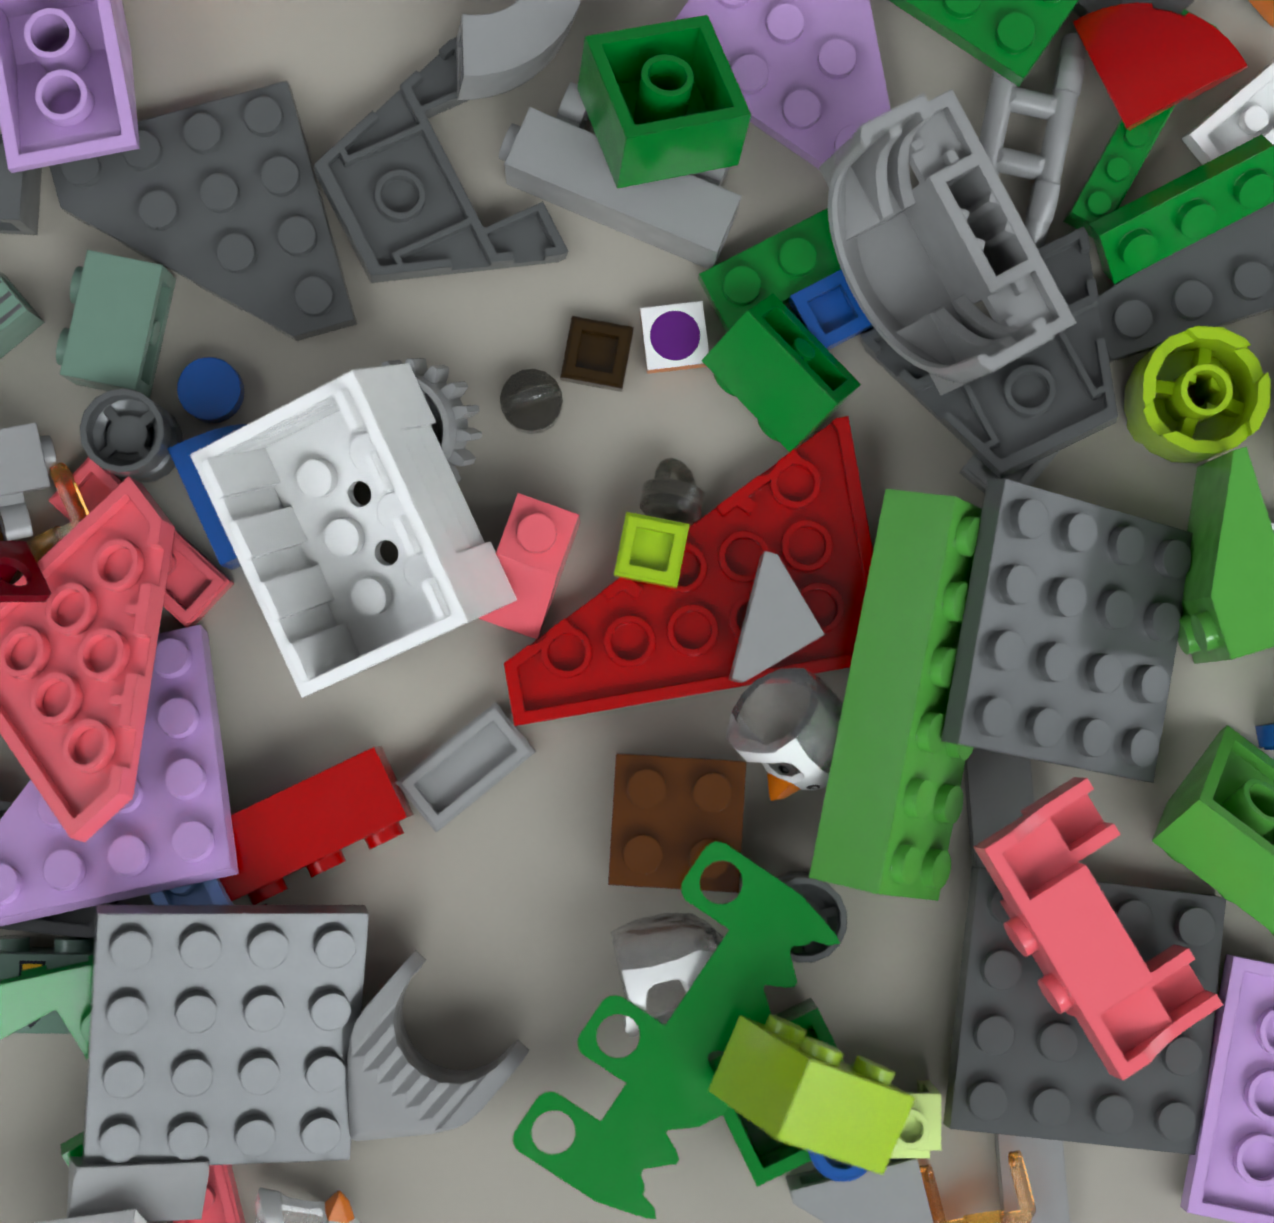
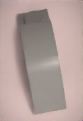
(510, 45)

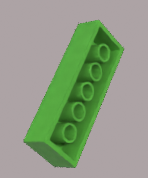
(890, 774)

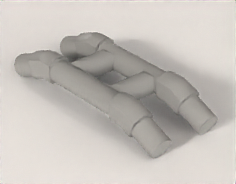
(1058, 111)

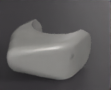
(399, 1090)

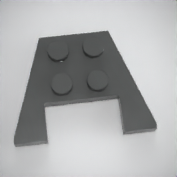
(406, 201)
(1041, 397)

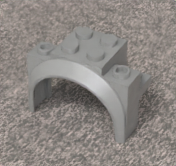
(938, 248)

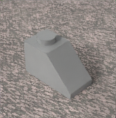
(872, 1198)

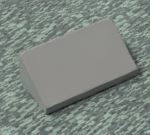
(153, 1188)

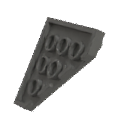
(226, 204)

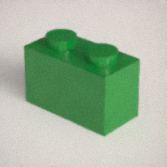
(780, 372)

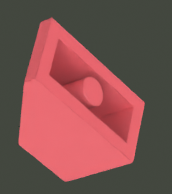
(533, 559)

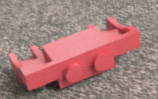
(1078, 940)

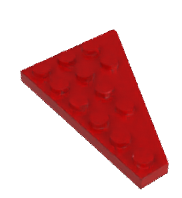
(670, 643)

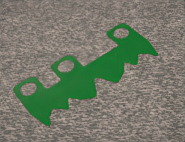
(670, 1066)

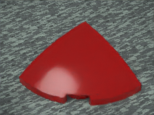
(1155, 57)

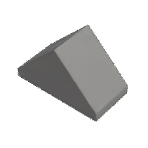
(774, 621)

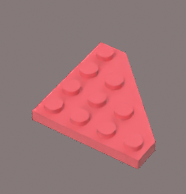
(85, 659)

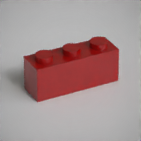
(314, 822)

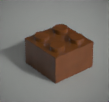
(667, 816)

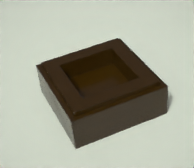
(597, 353)

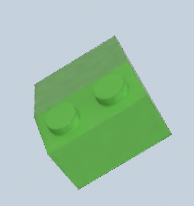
(1232, 564)

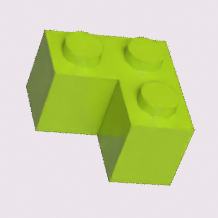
(809, 1096)

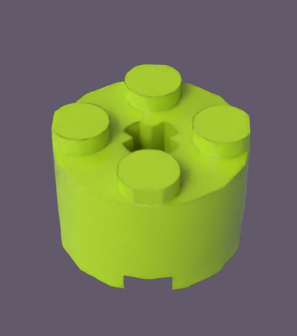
(1224, 377)

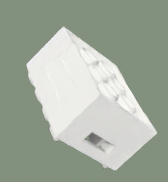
(316, 550)

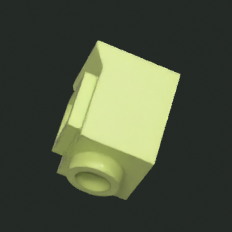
(923, 1124)

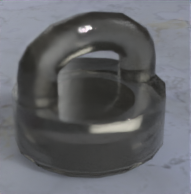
(531, 401)
(671, 498)

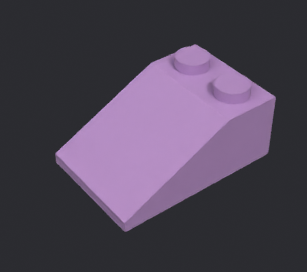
(65, 82)

